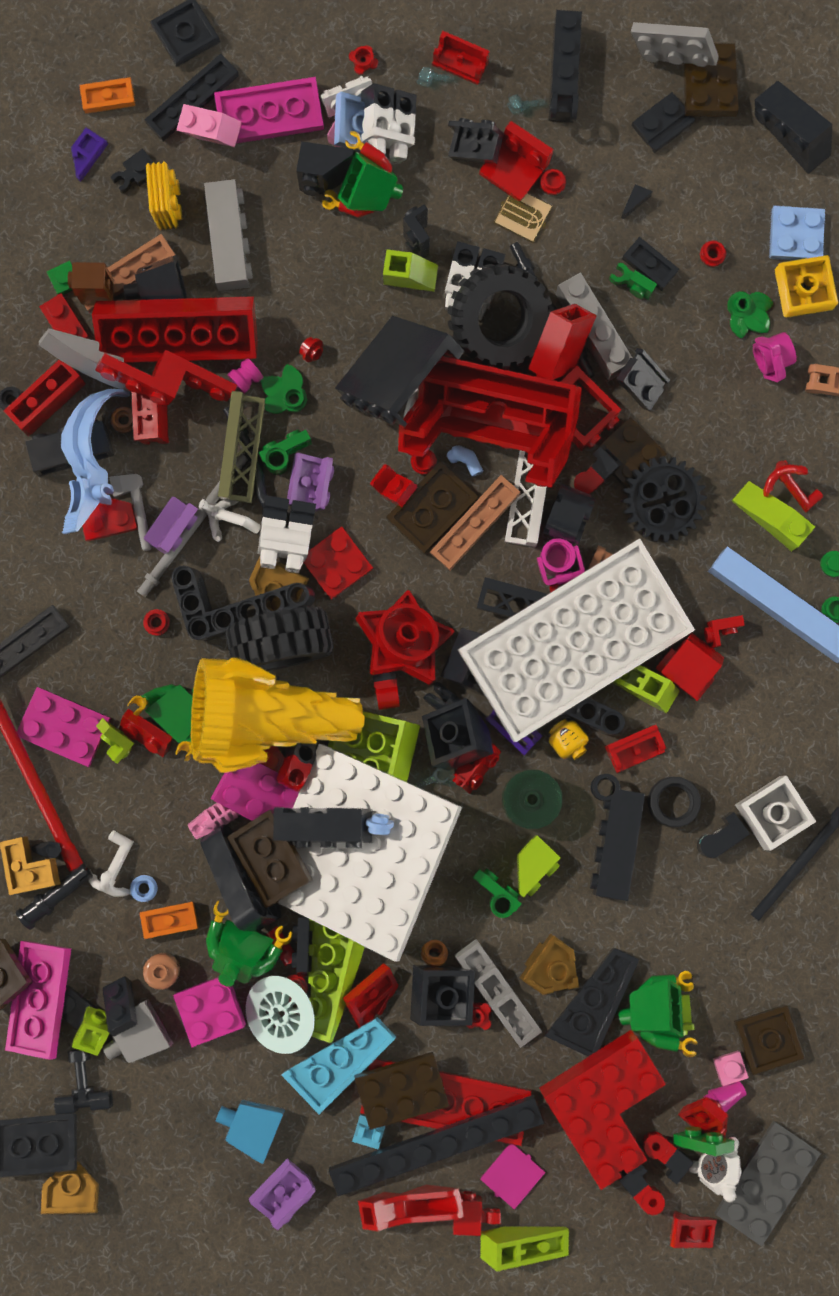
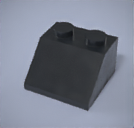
(322, 167)
(456, 668)
(456, 735)
(442, 996)

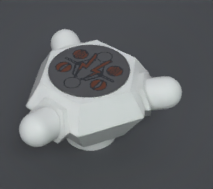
(720, 1172)

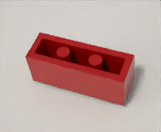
(44, 397)

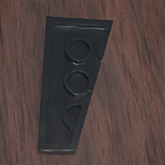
(591, 1011)

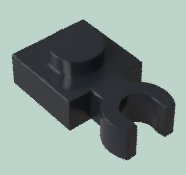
(135, 171)

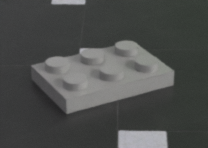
(675, 44)

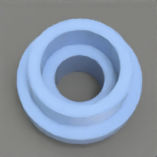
(379, 824)
(134, 888)

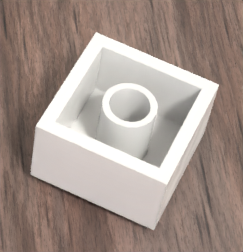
(775, 813)

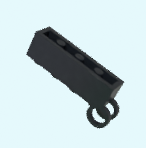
(565, 66)
(619, 840)

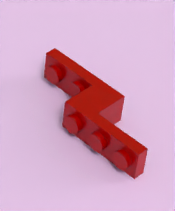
(165, 378)

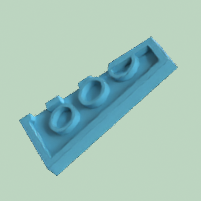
(332, 1069)

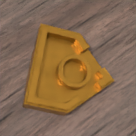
(266, 580)
(551, 967)
(70, 1193)

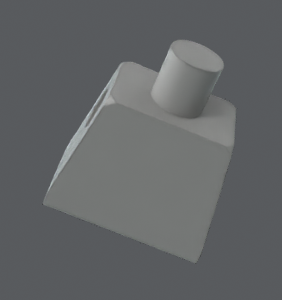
(142, 1039)

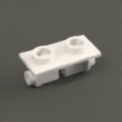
(353, 87)

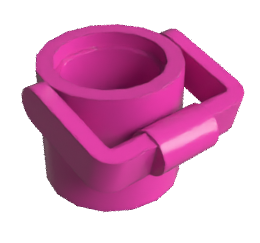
(774, 355)
(557, 559)

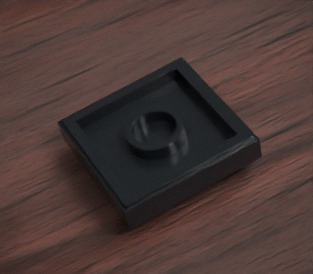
(185, 32)

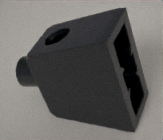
(158, 281)

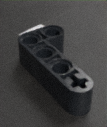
(234, 884)

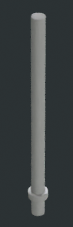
(166, 560)

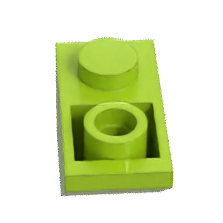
(409, 271)
(533, 863)

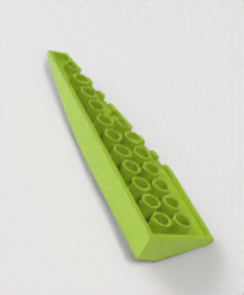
(335, 958)

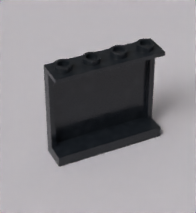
(394, 368)

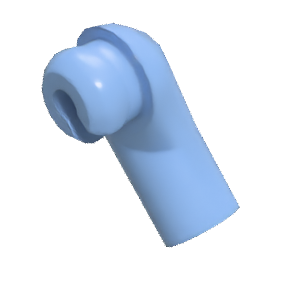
(466, 456)

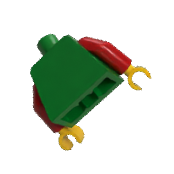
(367, 183)

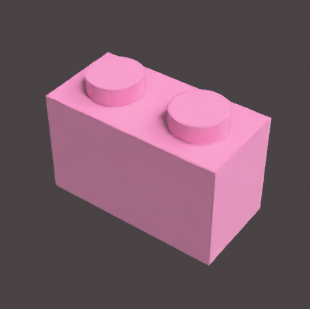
(209, 125)

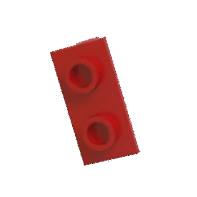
(471, 776)

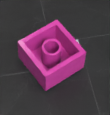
(209, 1011)

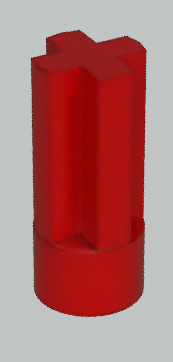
(286, 955)

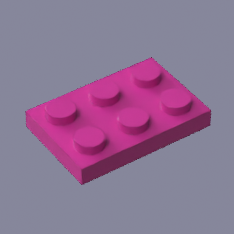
(62, 727)
(253, 791)

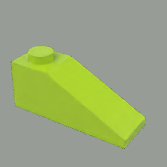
(774, 516)
(649, 687)
(520, 1246)

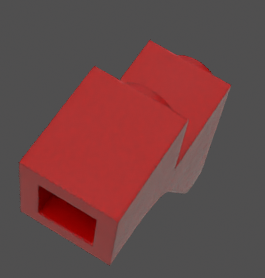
(413, 1206)

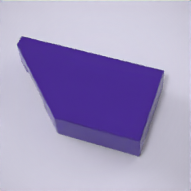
(86, 151)

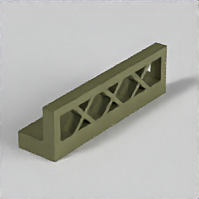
(231, 447)

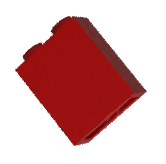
(562, 342)

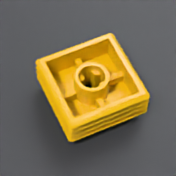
(162, 195)
(815, 273)

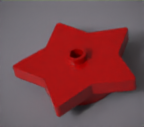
(404, 638)

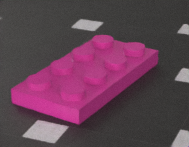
(273, 109)
(39, 1008)

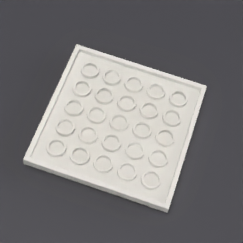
(378, 888)

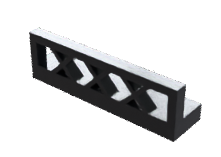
(509, 591)

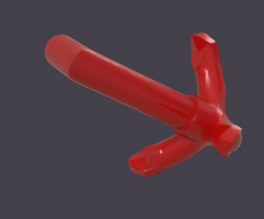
(783, 473)

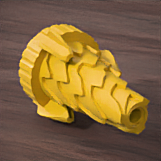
(247, 710)

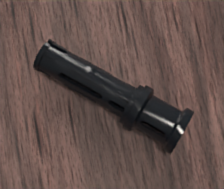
(45, 903)

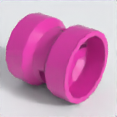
(245, 375)

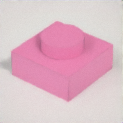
(730, 1068)

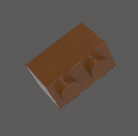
(91, 282)

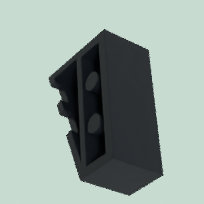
(795, 125)
(322, 825)

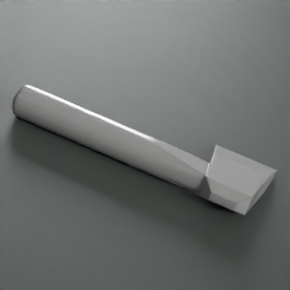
(132, 484)

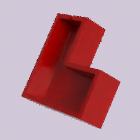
(590, 1103)

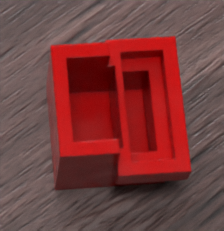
(691, 665)

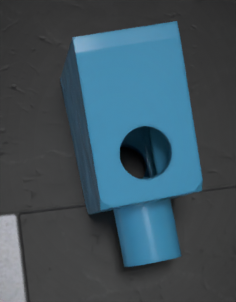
(251, 1127)

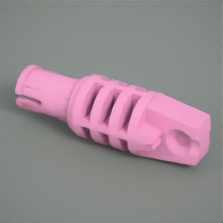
(211, 819)

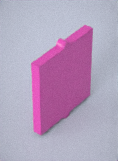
(512, 1175)

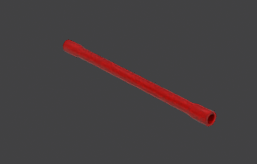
(69, 852)

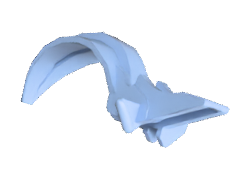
(76, 445)

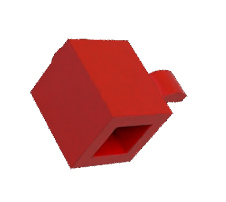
(474, 1215)

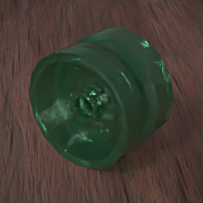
(531, 783)

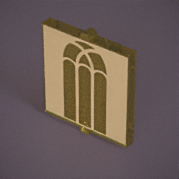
(523, 217)

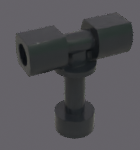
(83, 1095)

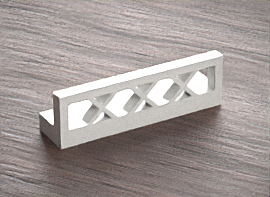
(535, 512)

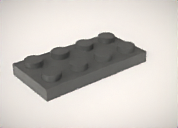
(768, 1183)

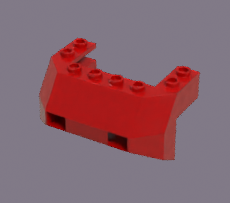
(497, 410)

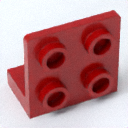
(519, 162)

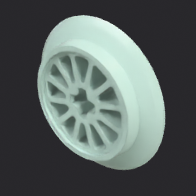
(258, 1019)

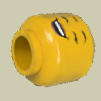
(568, 739)

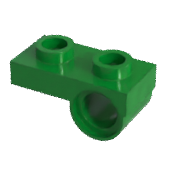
(295, 441)
(489, 881)

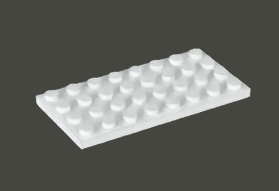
(576, 640)

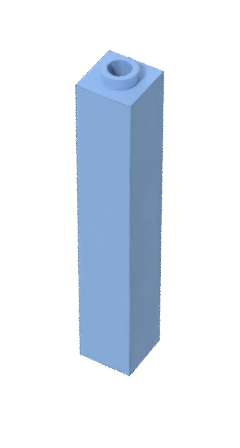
(777, 602)

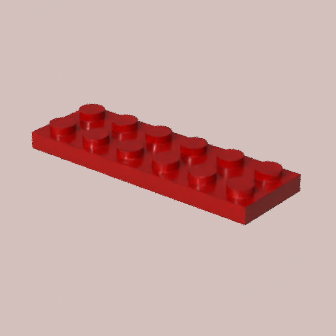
(466, 1098)

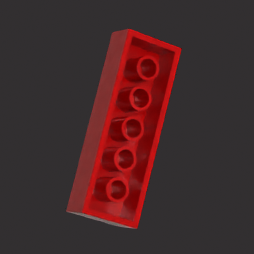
(186, 327)

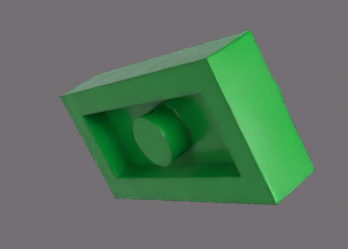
(708, 1143)

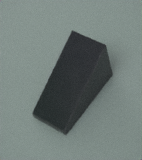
(636, 199)

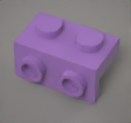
(310, 480)
(170, 524)
(283, 1194)

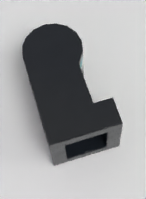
(724, 838)

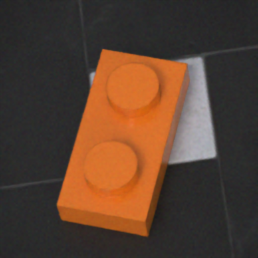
(107, 95)
(169, 920)

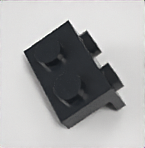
(475, 141)
(414, 233)

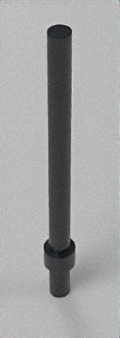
(797, 866)

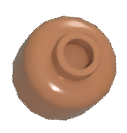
(161, 971)

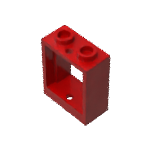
(609, 421)

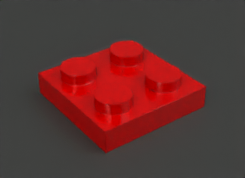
(337, 563)

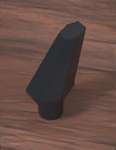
(47, 849)

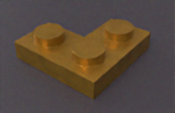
(22, 872)

